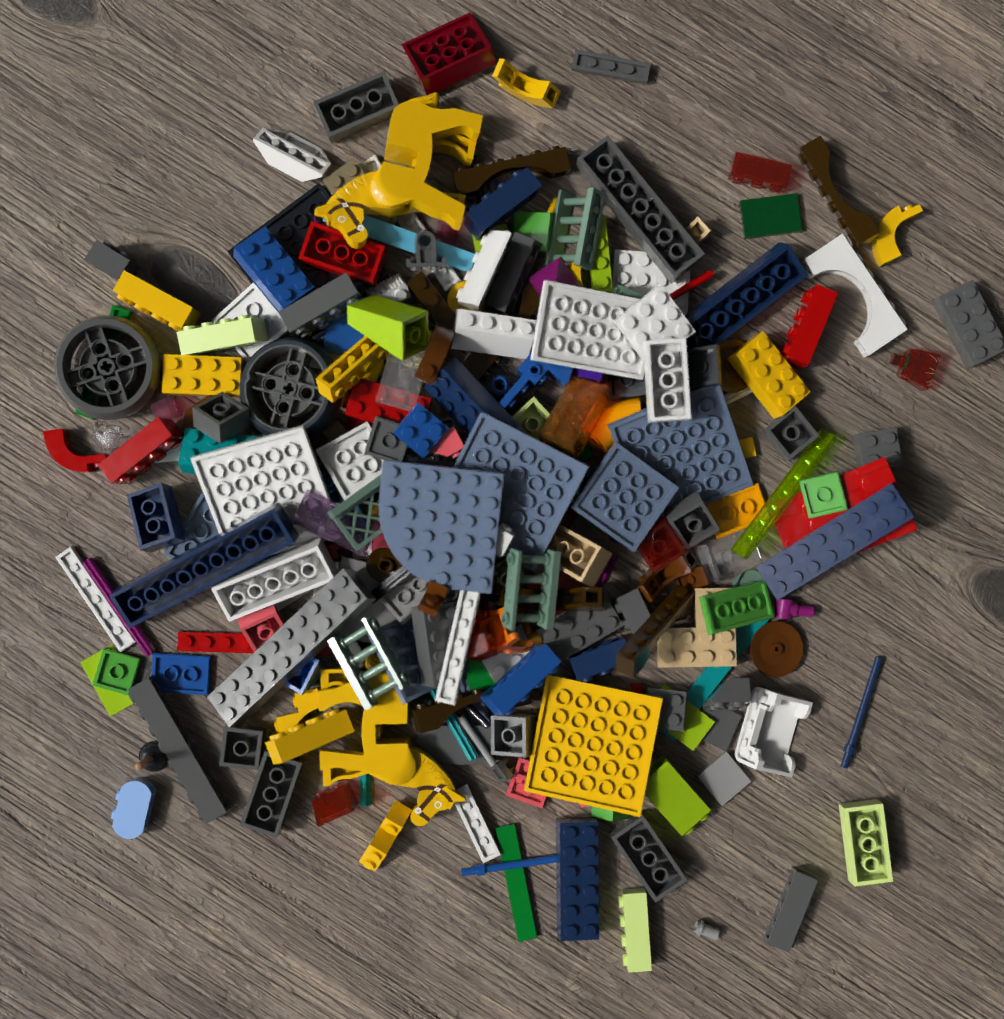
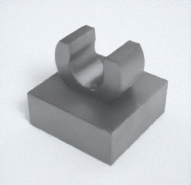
(501, 772)

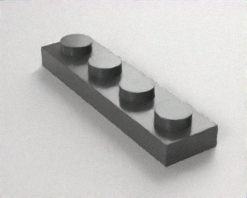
(611, 67)

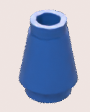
(499, 380)

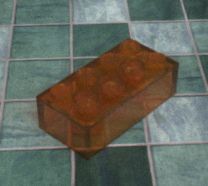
(575, 416)

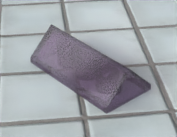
(314, 518)

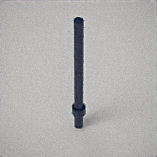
(850, 748)

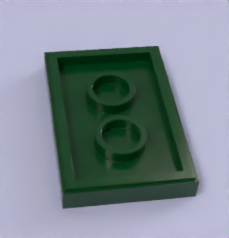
(770, 216)

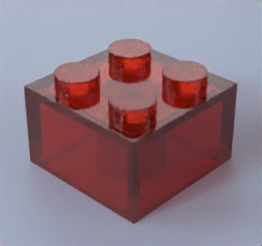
(661, 545)

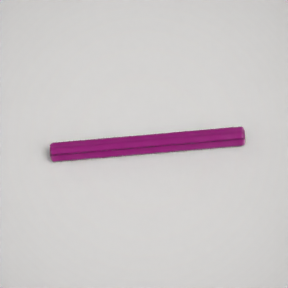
(106, 588)

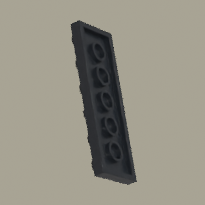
(703, 371)

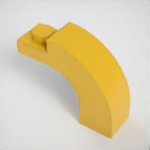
(524, 87)
(885, 247)

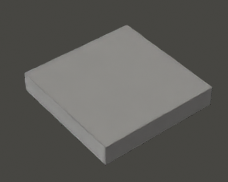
(723, 778)

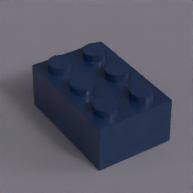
(155, 517)
(596, 659)

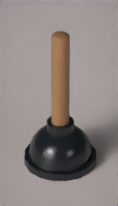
(151, 758)

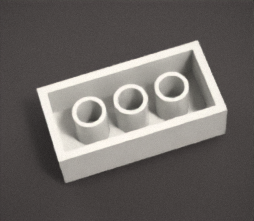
(666, 380)

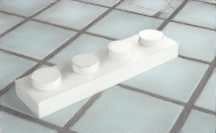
(476, 825)

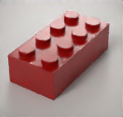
(329, 251)
(808, 325)
(363, 404)
(142, 451)

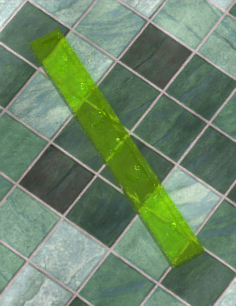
(783, 495)

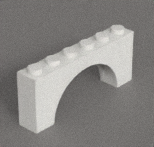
(882, 320)

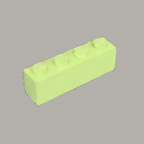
(636, 930)

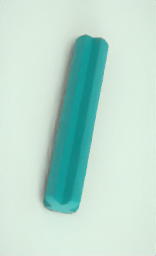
(364, 789)

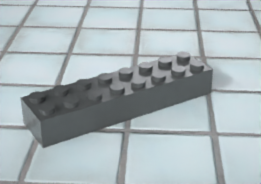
(640, 209)

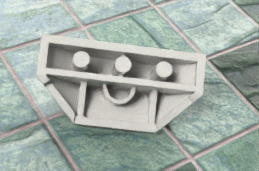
(292, 154)

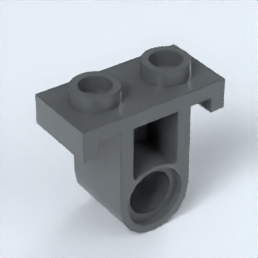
(425, 255)

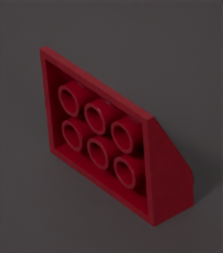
(449, 54)

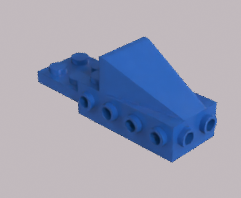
(534, 373)

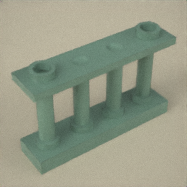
(589, 228)
(548, 593)
(350, 666)

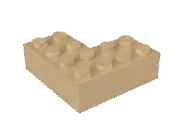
(694, 646)

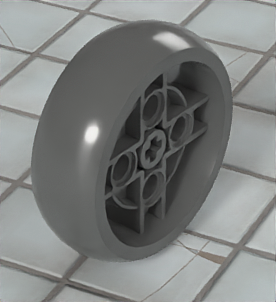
(72, 379)

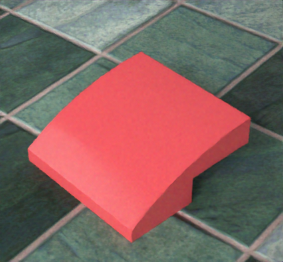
(517, 785)

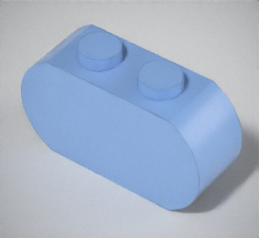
(133, 808)

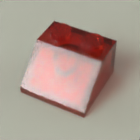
(334, 803)

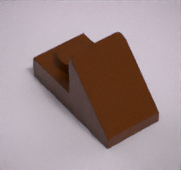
(695, 579)
(433, 598)

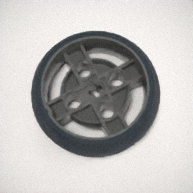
(299, 355)

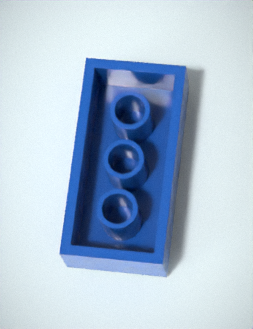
(272, 269)
(520, 679)

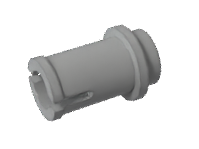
(706, 930)

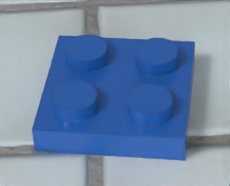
(420, 430)

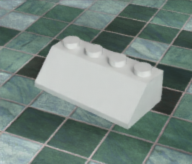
(493, 334)

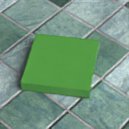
(534, 225)
(823, 494)
(116, 671)

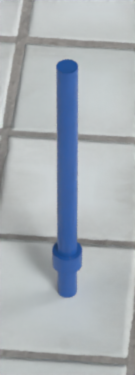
(481, 869)

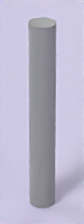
(477, 741)

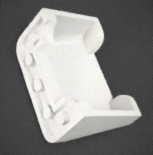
(769, 731)

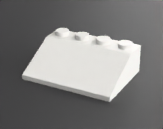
(484, 270)

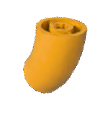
(601, 435)

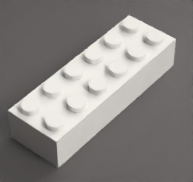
(275, 579)

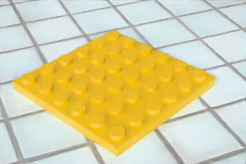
(593, 745)

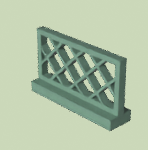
(353, 502)

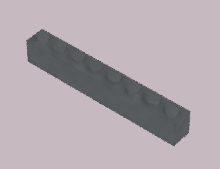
(179, 749)

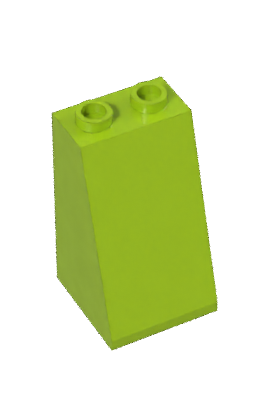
(391, 325)
(674, 797)

